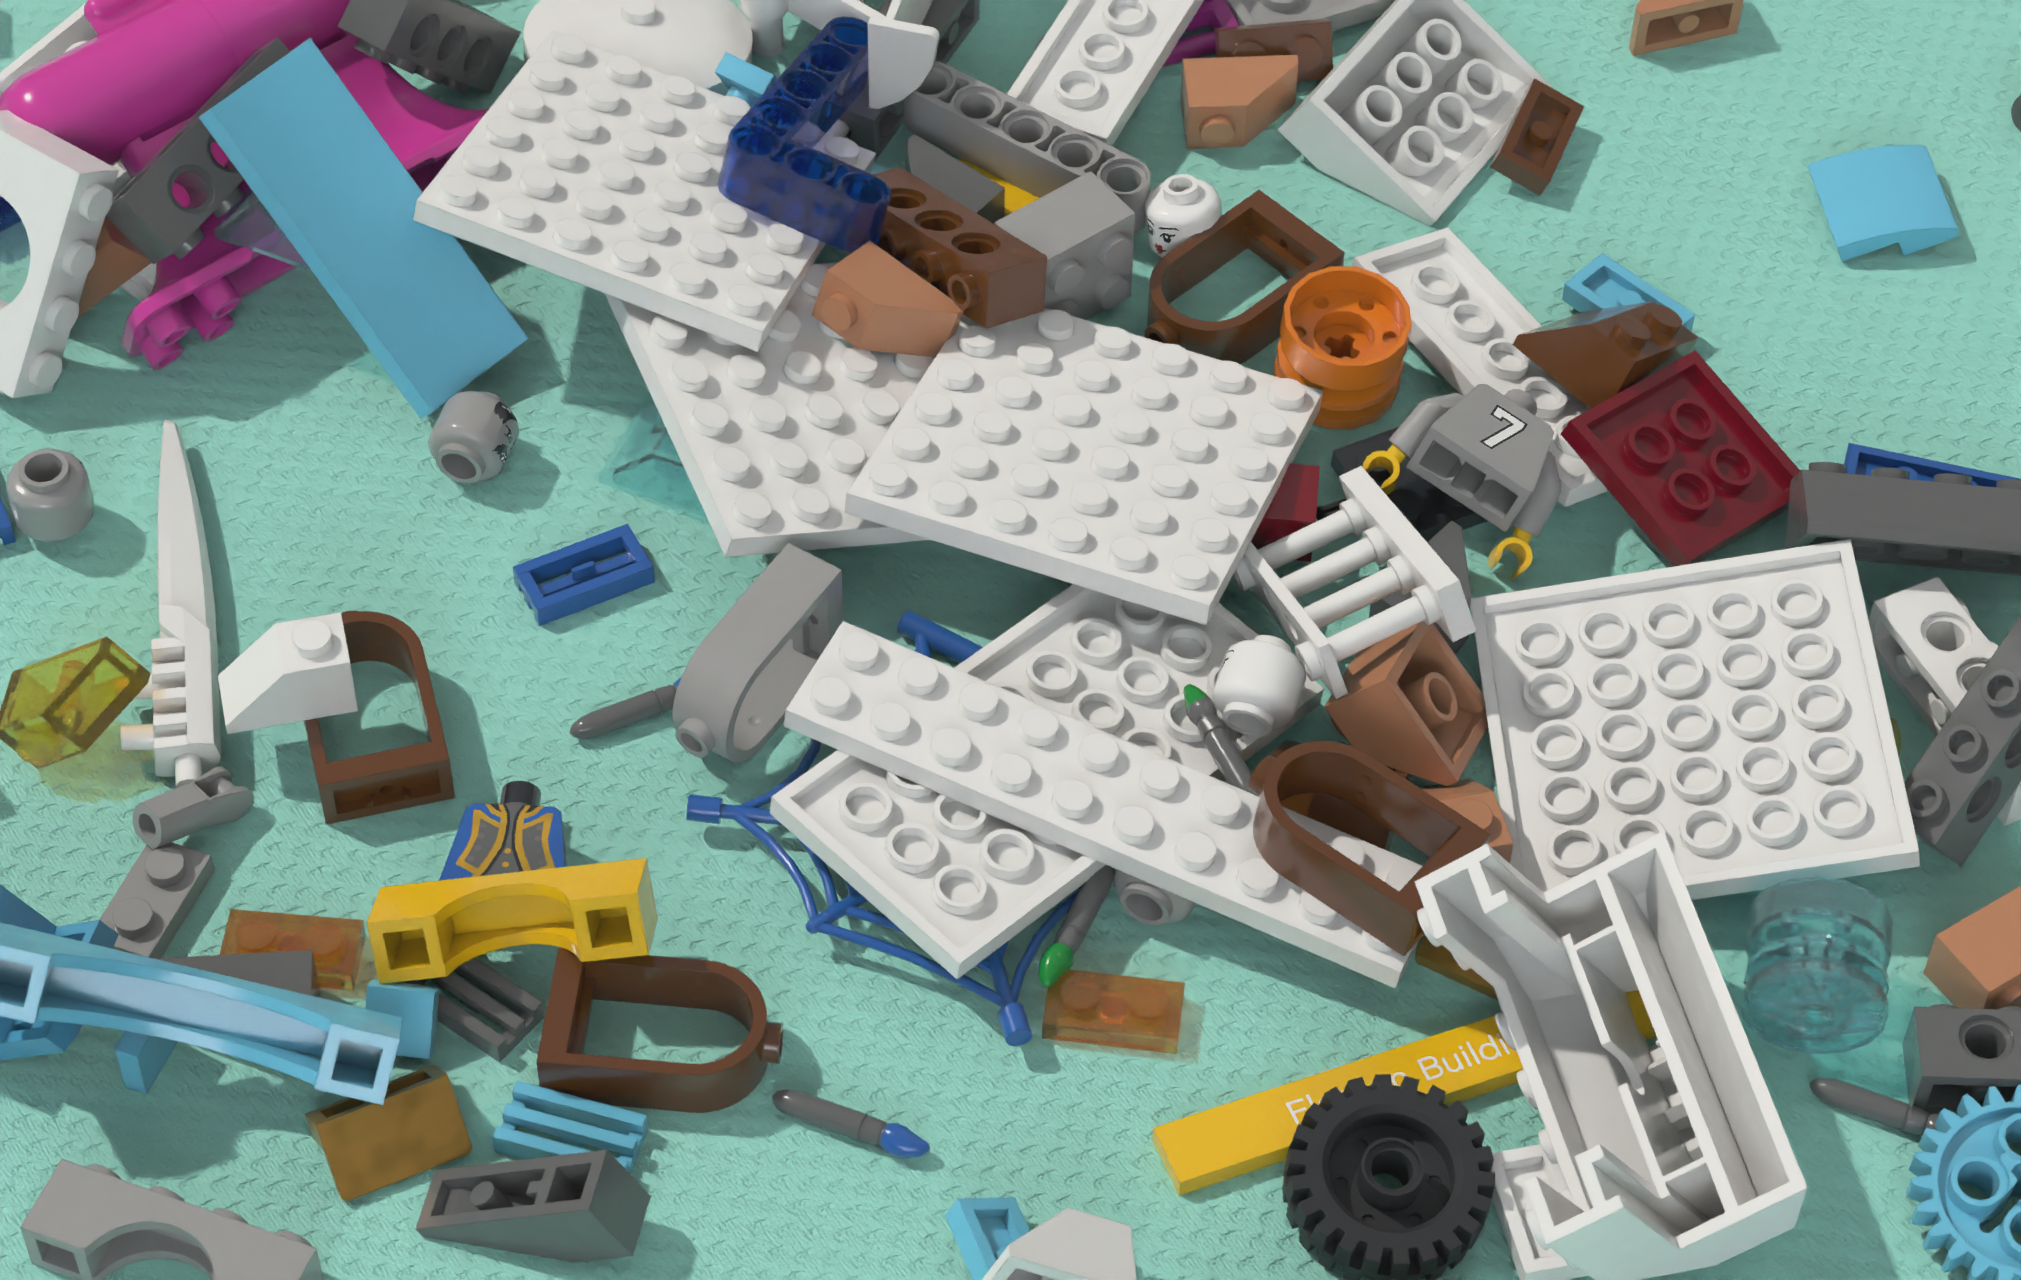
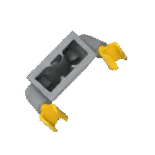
(1485, 455)

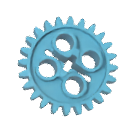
(1973, 1152)

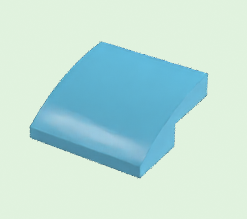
(1883, 199)

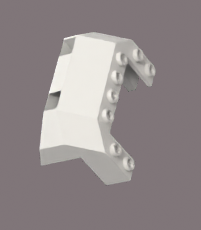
(1659, 1146)

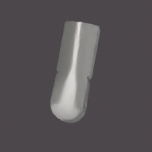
(190, 808)

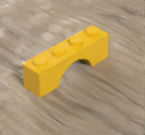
(441, 924)

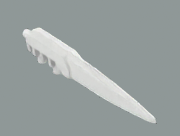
(185, 655)

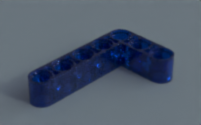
(771, 151)

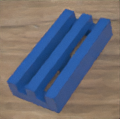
(588, 582)

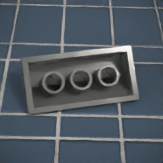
(1907, 519)

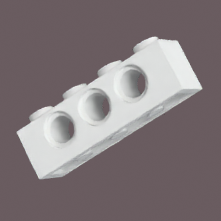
(1933, 655)

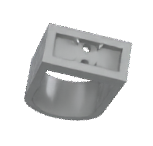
(758, 657)

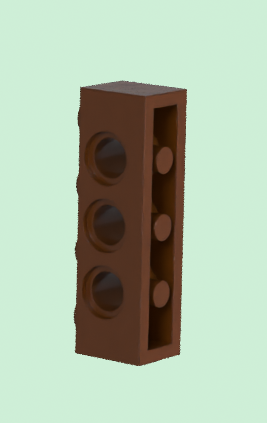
(961, 252)

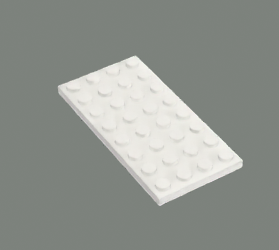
(968, 878)

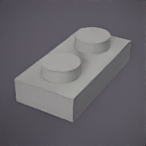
(157, 898)

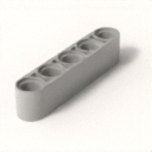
(1017, 139)

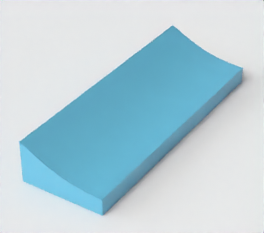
(352, 222)

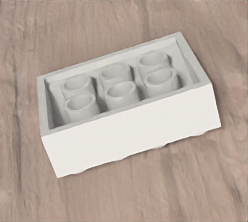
(1414, 106)

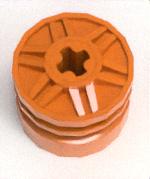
(1345, 337)

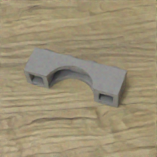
(97, 1223)

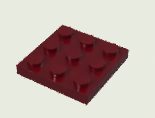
(1684, 460)

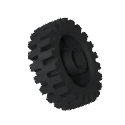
(1399, 1134)

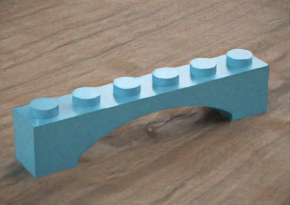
(304, 1036)

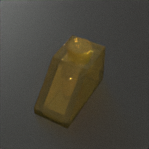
(68, 701)

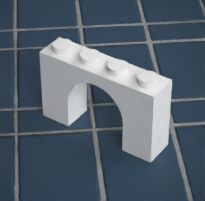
(63, 205)

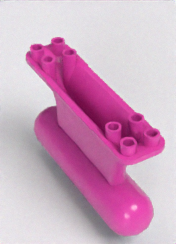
(152, 74)

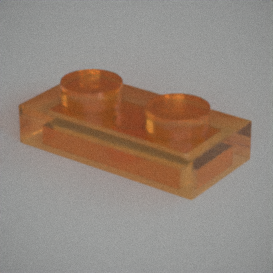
(334, 941)
(1114, 1011)

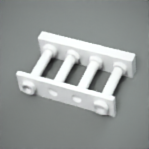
(1386, 539)

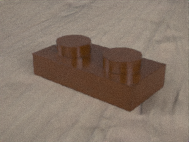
(1304, 38)
(1537, 137)

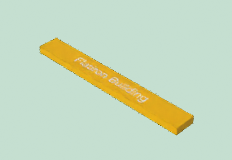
(1261, 1126)

